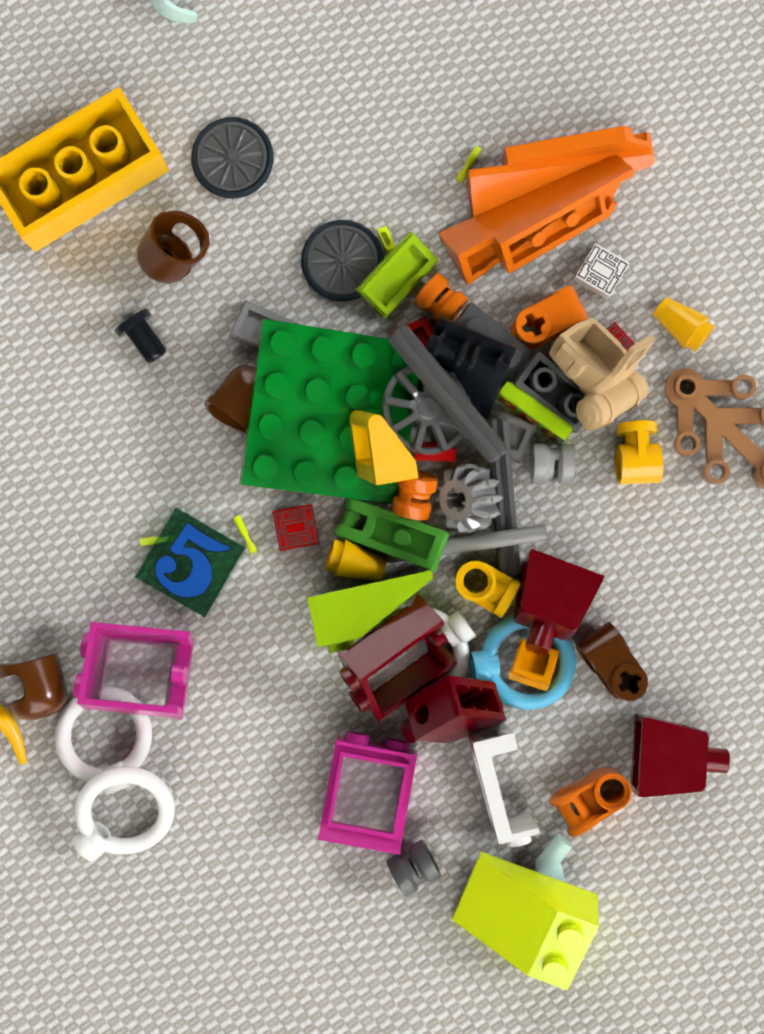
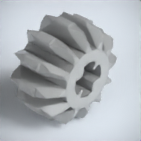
(468, 498)

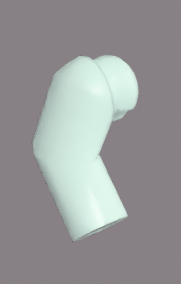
(550, 859)

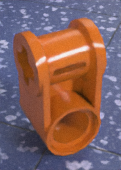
(550, 316)
(588, 801)

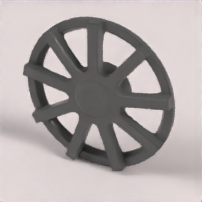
(423, 411)

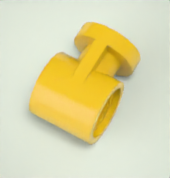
(638, 459)
(497, 592)

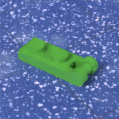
(393, 534)

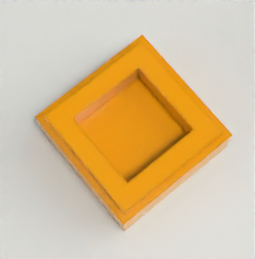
(533, 668)

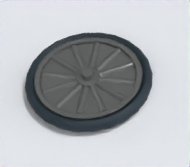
(232, 157)
(340, 258)

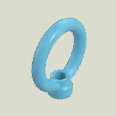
(486, 667)

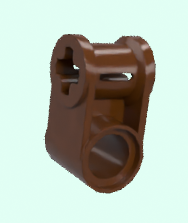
(610, 656)

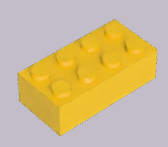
(77, 169)

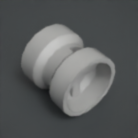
(552, 463)

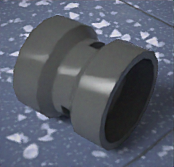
(406, 873)

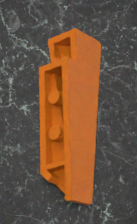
(545, 161)
(535, 221)

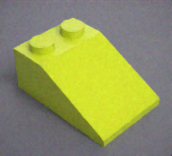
(529, 918)

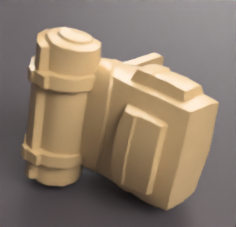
(601, 371)

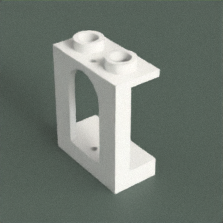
(493, 741)

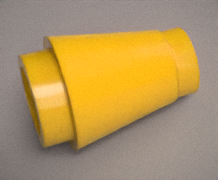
(684, 323)
(354, 562)

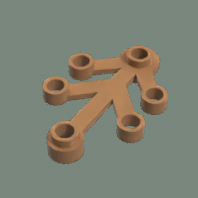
(718, 421)

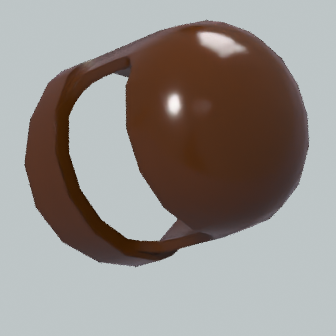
(166, 255)
(232, 399)
(43, 687)

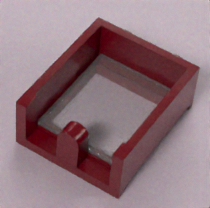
(396, 659)

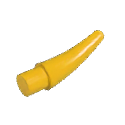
(10, 729)

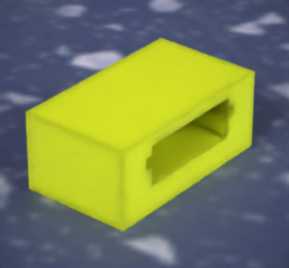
(386, 239)

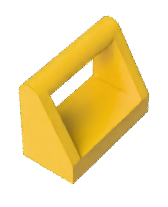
(378, 450)

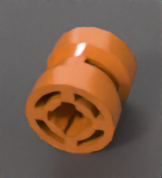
(448, 306)
(414, 497)

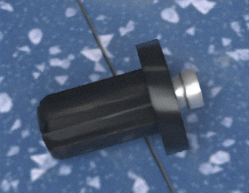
(141, 334)

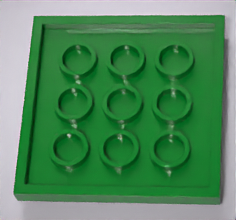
(302, 406)

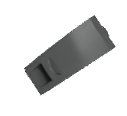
(530, 369)

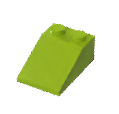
(353, 611)

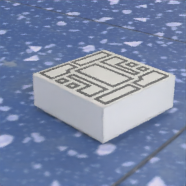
(601, 271)

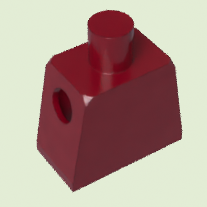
(552, 599)
(452, 710)
(672, 758)

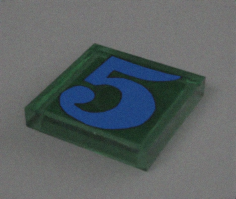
(190, 562)

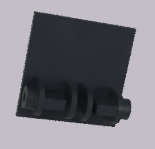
(474, 358)

